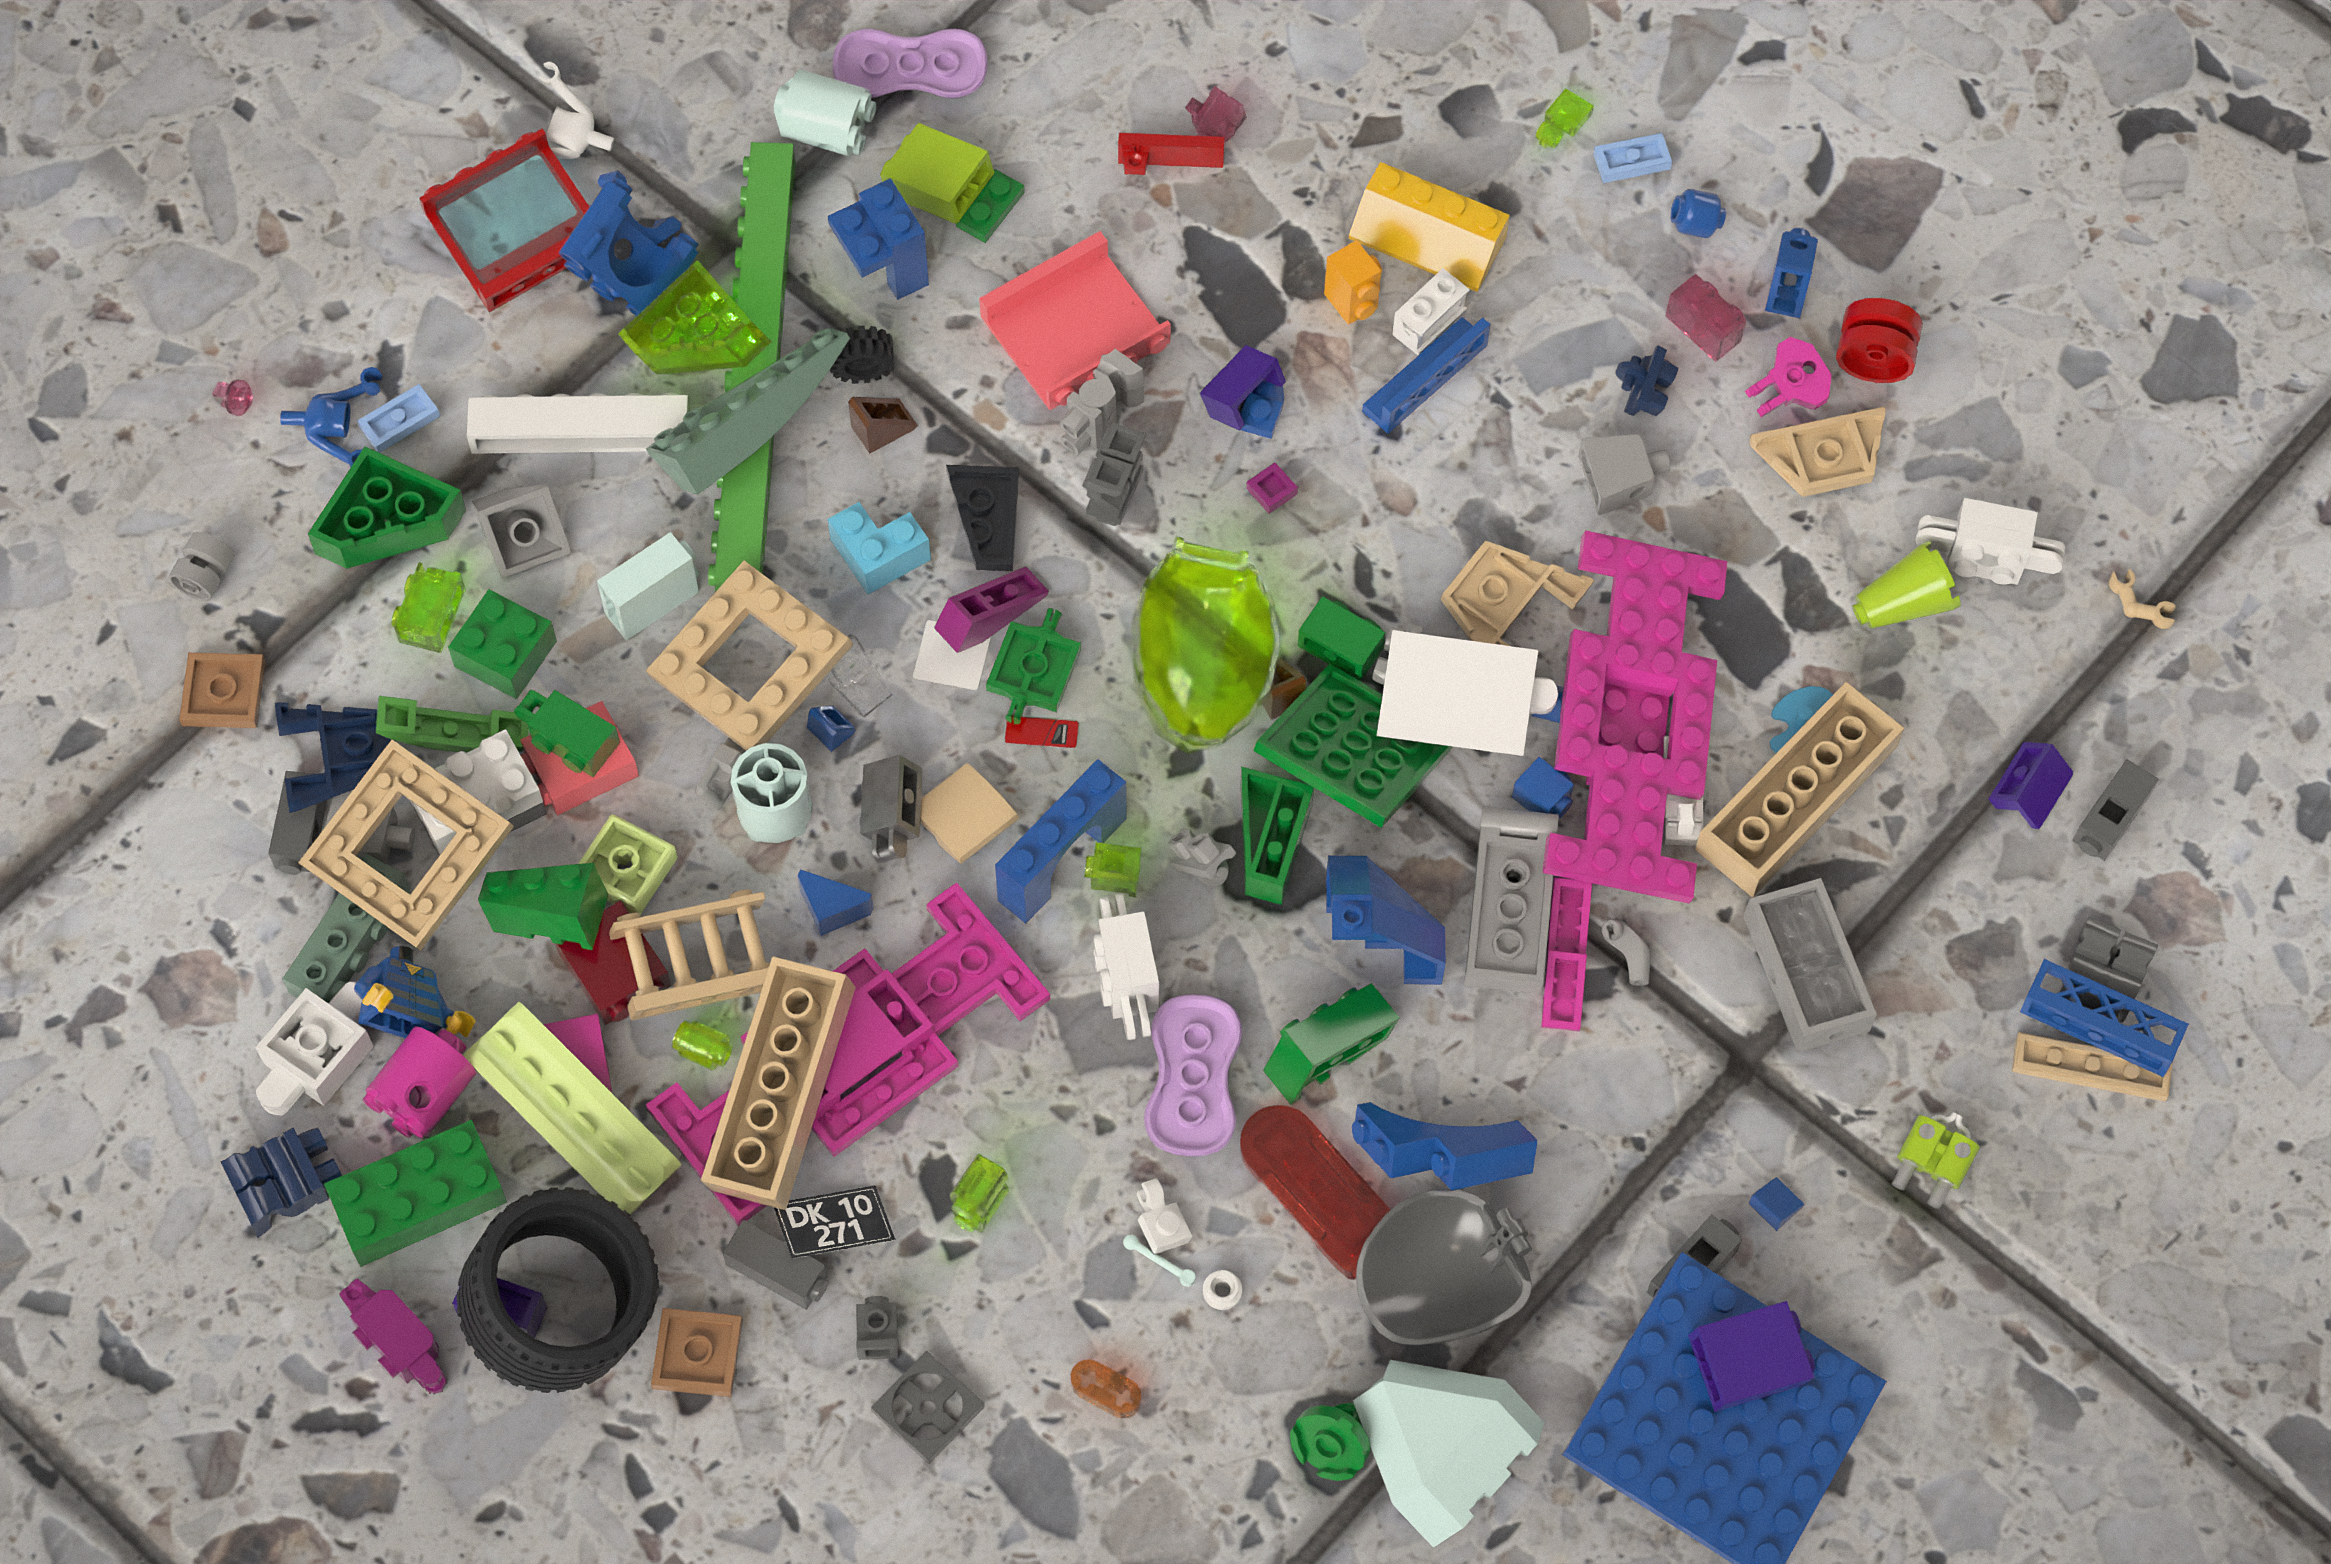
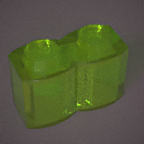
(979, 1194)

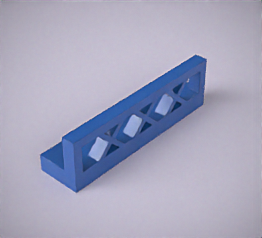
(1427, 373)
(2102, 1030)

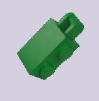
(568, 731)

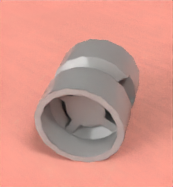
(201, 566)

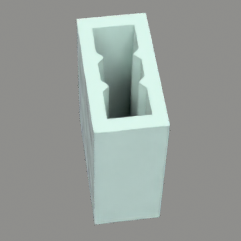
(649, 585)

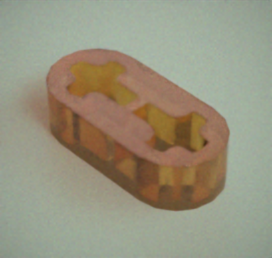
(1111, 1381)

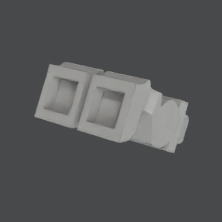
(1095, 405)

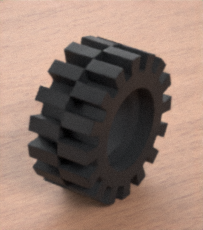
(865, 356)

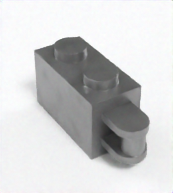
(890, 806)

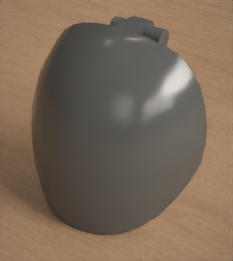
(1443, 1268)

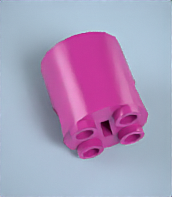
(420, 1081)

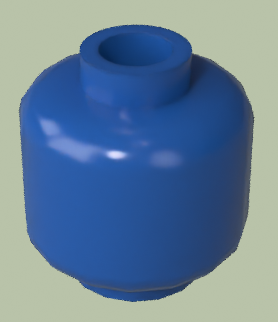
(1697, 213)

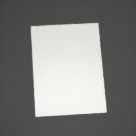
(1457, 693)

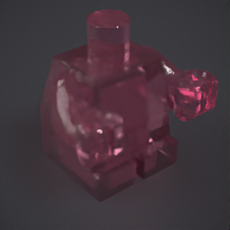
(1217, 115)

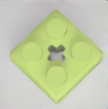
(650, 858)

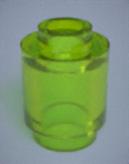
(702, 1045)

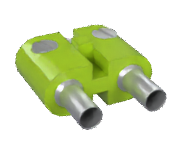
(1938, 1153)

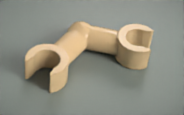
(2134, 609)

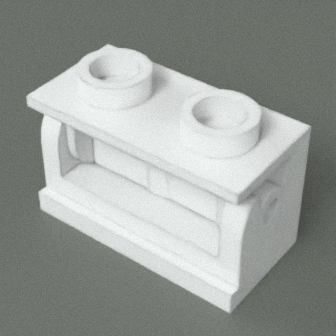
(1430, 312)

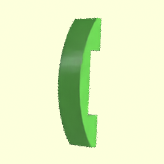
(443, 729)

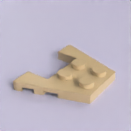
(1498, 588)

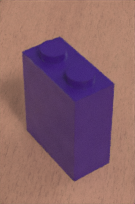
(1752, 1355)

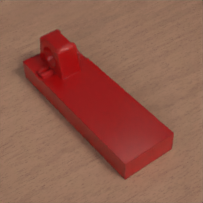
(1142, 149)

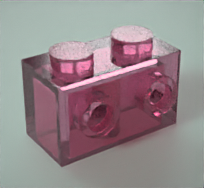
(1706, 317)

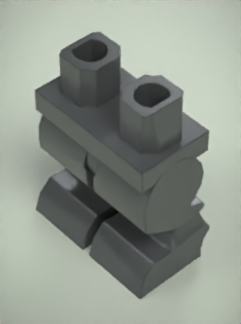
(1114, 474)
(2126, 971)

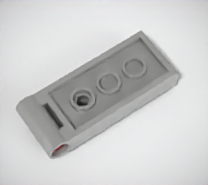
(1508, 917)

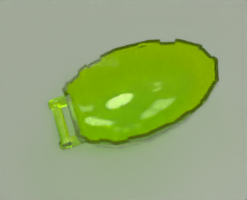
(1203, 645)

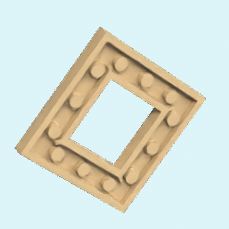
(745, 593)
(420, 913)

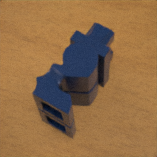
(289, 1176)

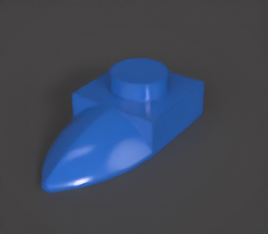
(1263, 409)

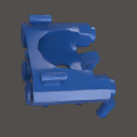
(646, 269)

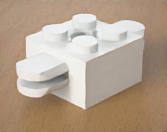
(1991, 542)
(1126, 966)
(298, 1042)

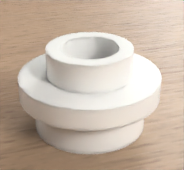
(1222, 1278)

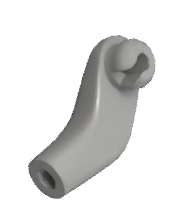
(1632, 946)

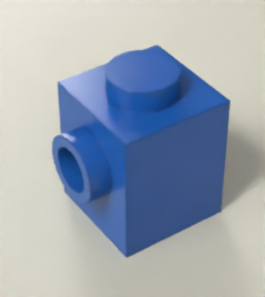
(1544, 789)

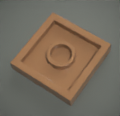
(222, 690)
(696, 1352)

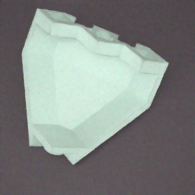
(1444, 1441)

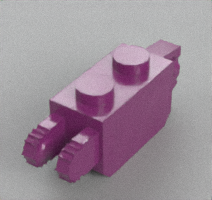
(396, 1334)

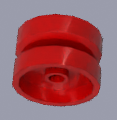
(1879, 340)

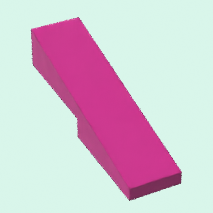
(1566, 954)

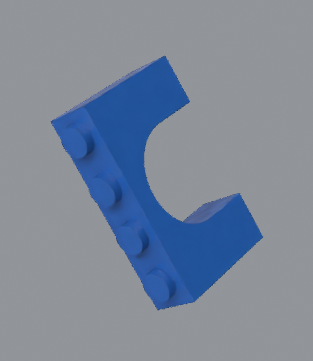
(1091, 806)

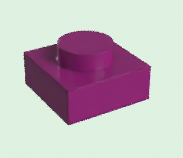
(1271, 488)

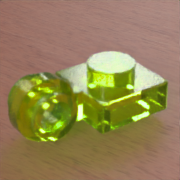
(1566, 115)

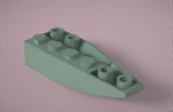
(746, 417)

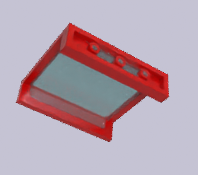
(507, 218)

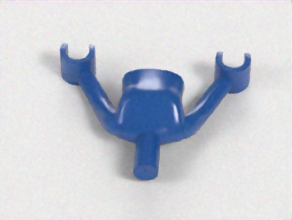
(330, 416)

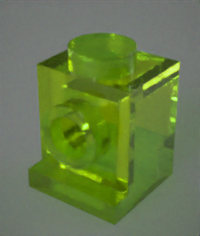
(1108, 857)

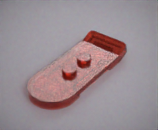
(1312, 1183)

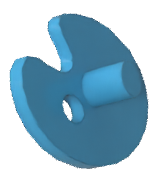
(1796, 710)

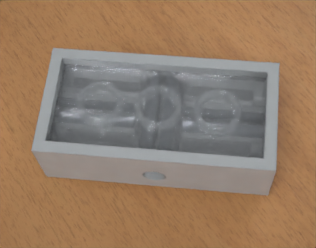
(1809, 965)

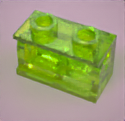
(428, 608)

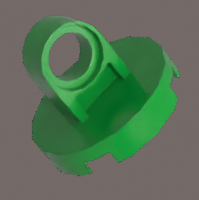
(1331, 1440)

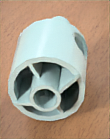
(824, 112)
(771, 793)

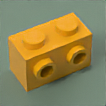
(1353, 282)

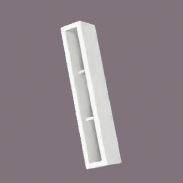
(571, 422)

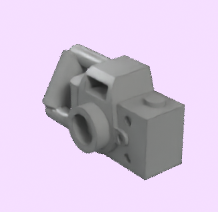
(719, 775)

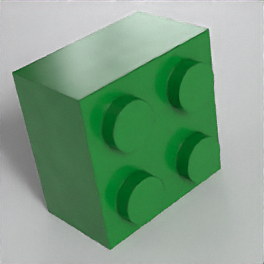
(502, 644)

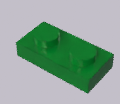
(991, 206)

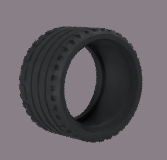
(603, 1231)

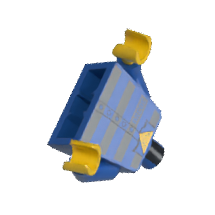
(406, 996)

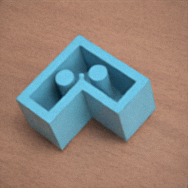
(875, 553)

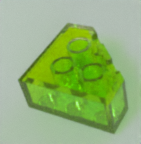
(694, 328)

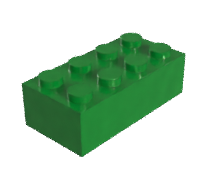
(415, 1193)

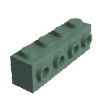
(339, 943)

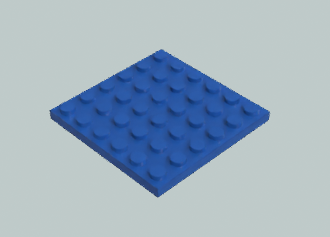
(1728, 1476)

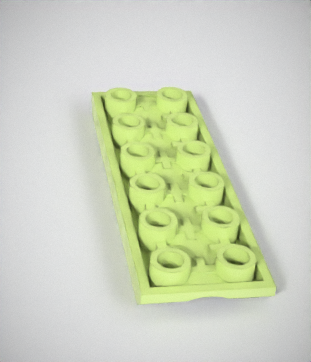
(572, 1109)

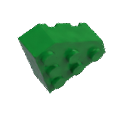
(384, 512)

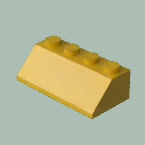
(1429, 226)

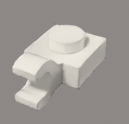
(1161, 1223)

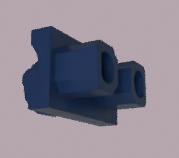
(1640, 378)

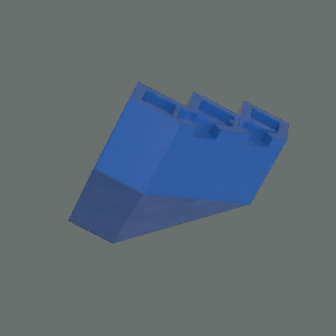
(1377, 910)

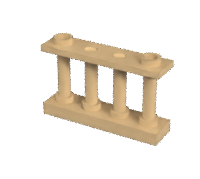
(686, 990)

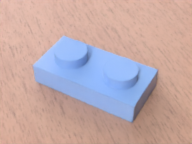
(1632, 158)
(398, 418)

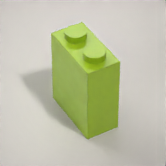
(938, 172)

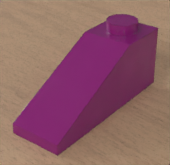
(988, 608)

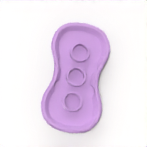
(940, 63)
(1191, 1101)

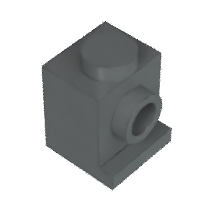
(881, 1341)

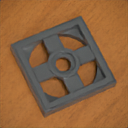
(927, 1448)

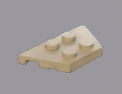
(1824, 452)

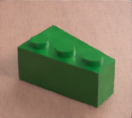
(1272, 831)
(546, 902)
(1329, 1038)

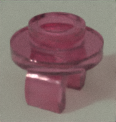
(236, 396)

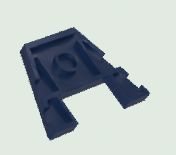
(347, 748)

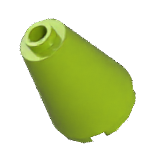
(1908, 590)

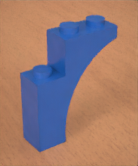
(1454, 1153)

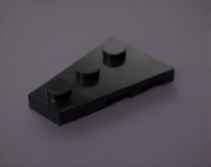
(987, 511)

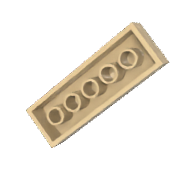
(1799, 789)
(778, 1083)

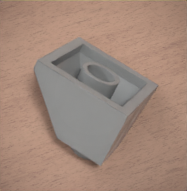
(521, 528)

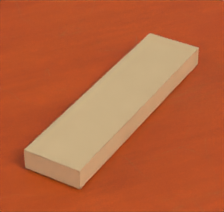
(2086, 1067)

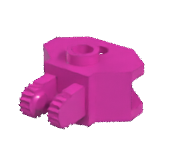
(1791, 380)

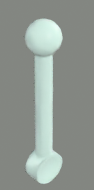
(1186, 1276)

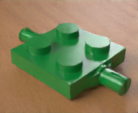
(1033, 666)

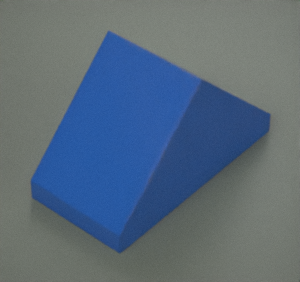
(832, 902)

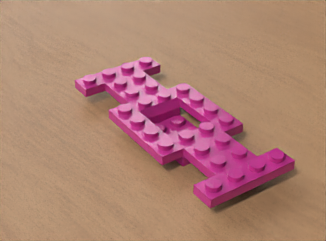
(1619, 713)
(885, 1017)

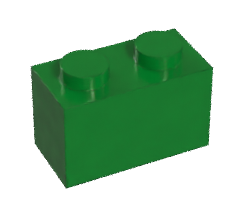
(1341, 638)

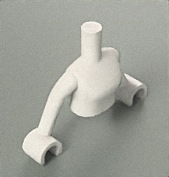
(572, 129)

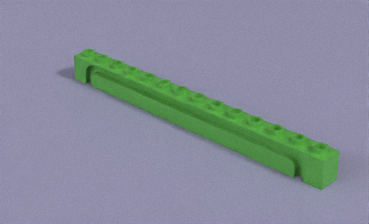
(761, 294)

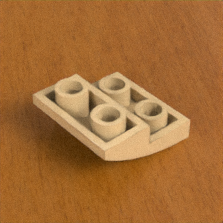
(965, 813)

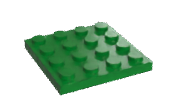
(1334, 747)

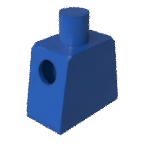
(1796, 257)

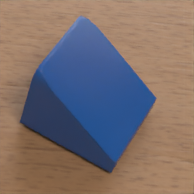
(1775, 1203)

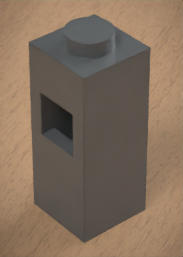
(2115, 810)
(294, 831)
(1710, 1245)
(770, 1264)

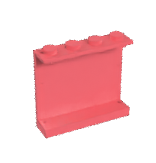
(1068, 316)

